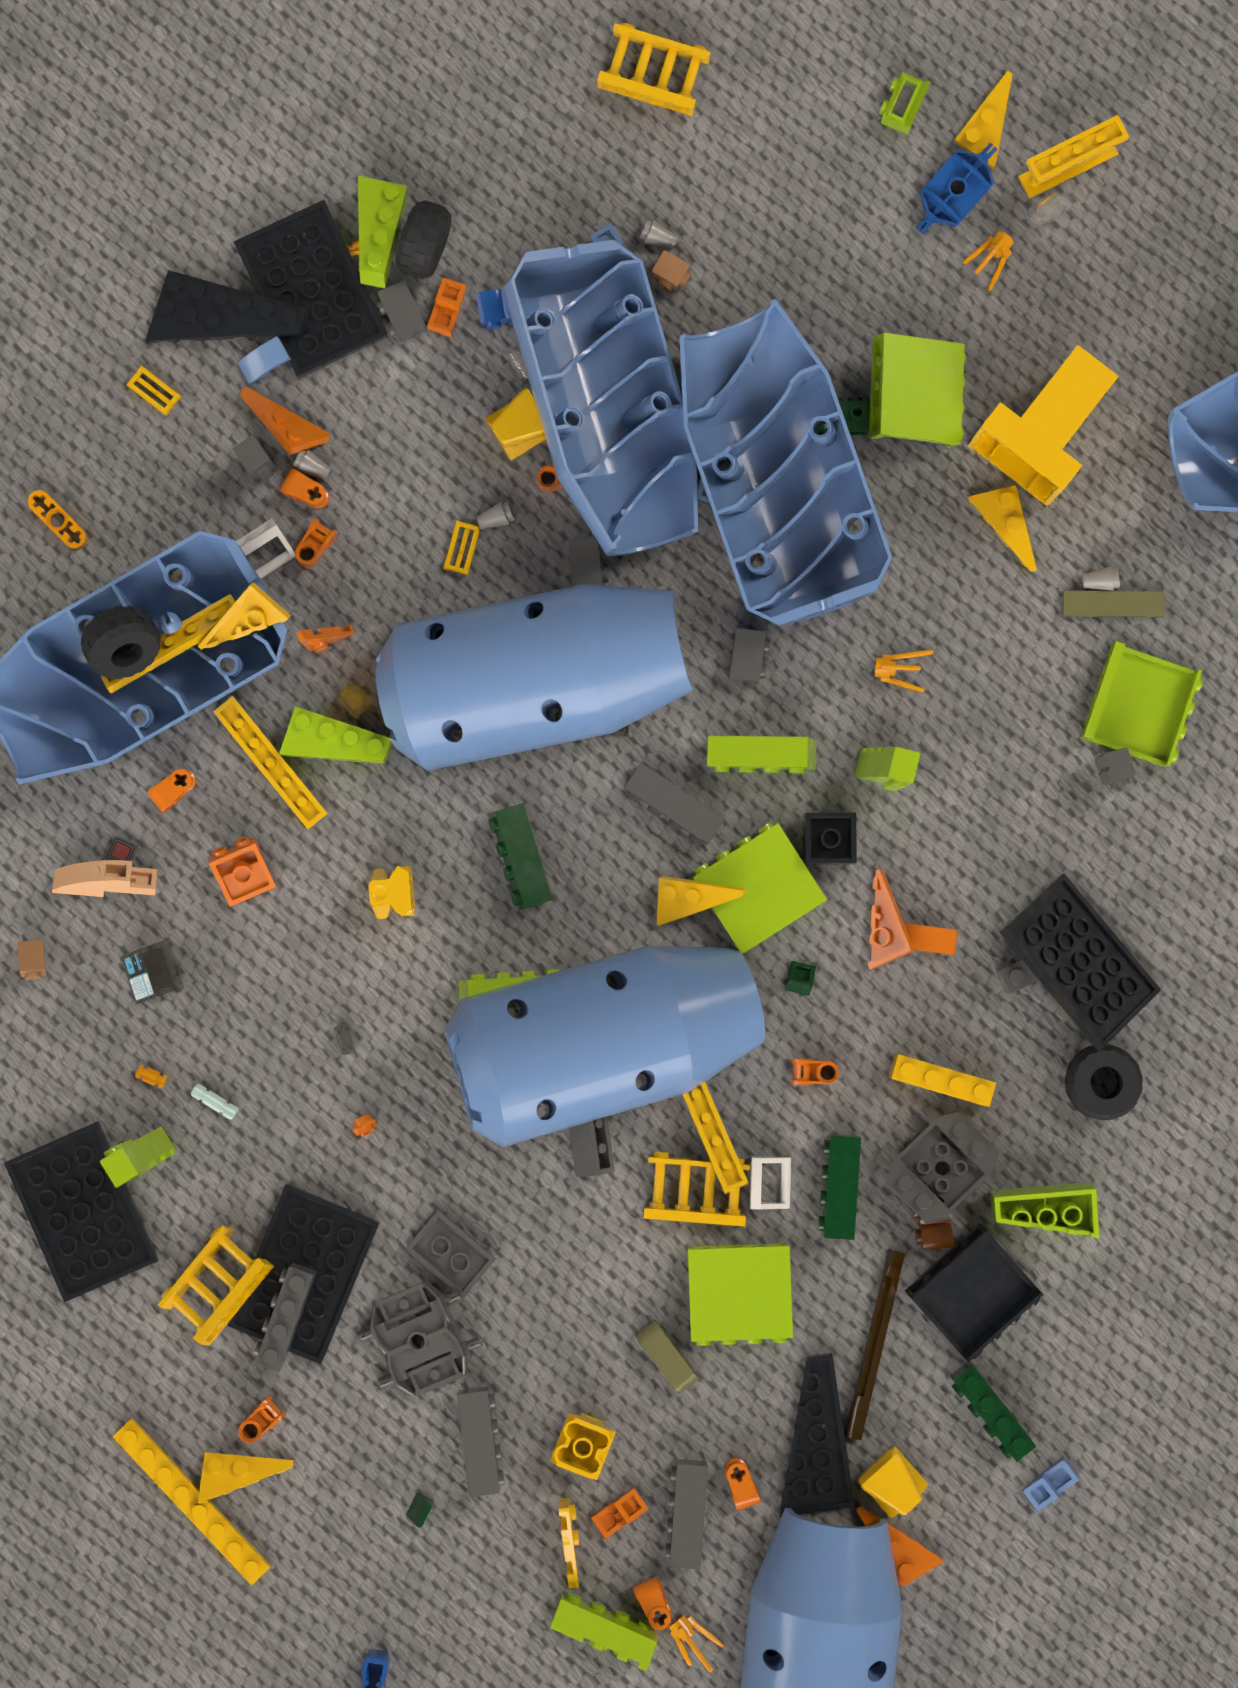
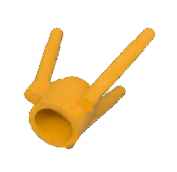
(997, 246)
(886, 667)
(682, 1630)

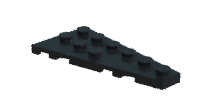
(210, 311)
(818, 1457)

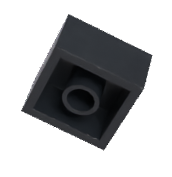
(829, 839)

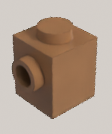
(671, 272)
(31, 959)

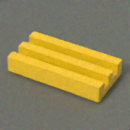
(170, 403)
(456, 568)

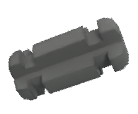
(344, 1039)

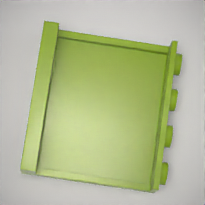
(917, 389)
(1141, 705)
(775, 884)
(740, 1293)

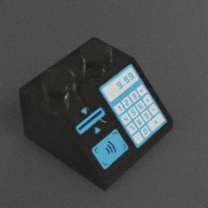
(152, 971)

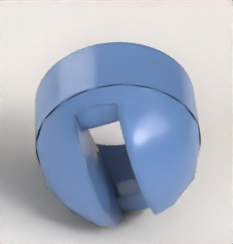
(170, 623)

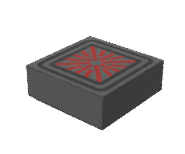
(121, 850)

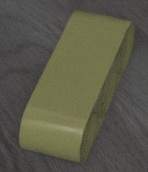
(666, 1356)

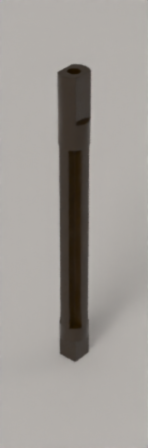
(874, 1345)

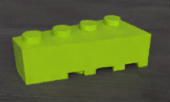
(761, 752)
(888, 766)
(478, 983)
(136, 1157)
(605, 1629)

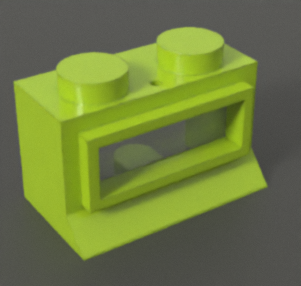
(904, 103)

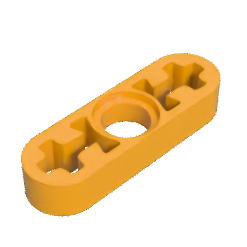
(39, 511)

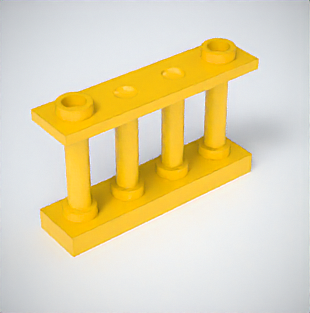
(636, 87)
(1073, 156)
(682, 1210)
(239, 1289)

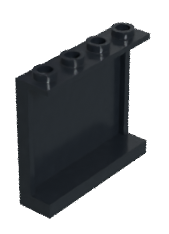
(974, 1293)

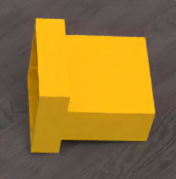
(1032, 445)

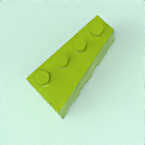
(380, 220)
(326, 738)
(1050, 1207)

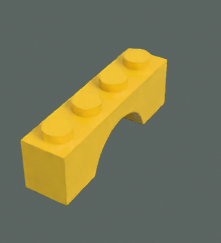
(942, 1080)

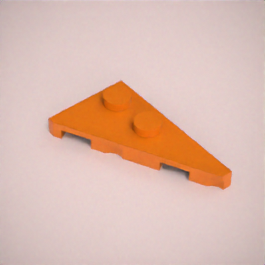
(288, 428)
(324, 637)
(889, 932)
(909, 1555)

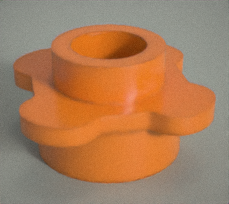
(364, 1125)

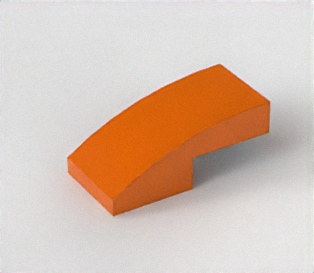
(446, 307)
(933, 938)
(619, 1512)

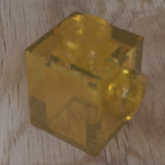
(355, 701)

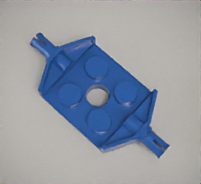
(941, 203)

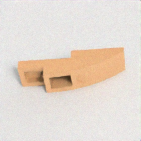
(106, 875)

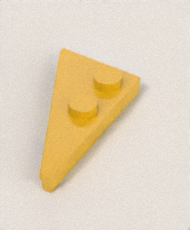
(987, 122)
(1004, 513)
(249, 613)
(685, 897)
(230, 1472)
(570, 1540)

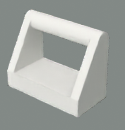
(261, 536)
(756, 1180)

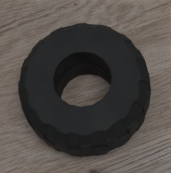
(423, 239)
(120, 642)
(1127, 1087)

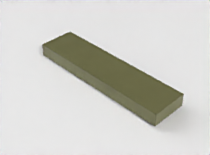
(1113, 604)

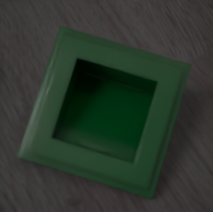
(800, 978)
(419, 1509)

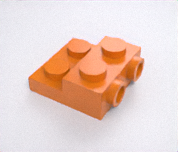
(241, 870)

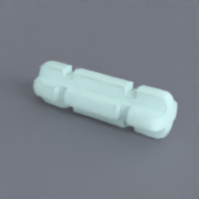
(214, 1101)

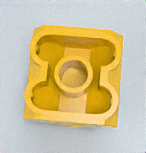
(517, 425)
(392, 892)
(583, 1445)
(893, 1483)

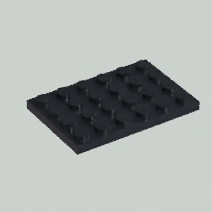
(310, 267)
(1080, 961)
(78, 1215)
(318, 1237)

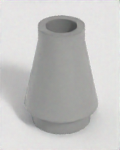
(656, 234)
(311, 465)
(498, 515)
(1102, 579)

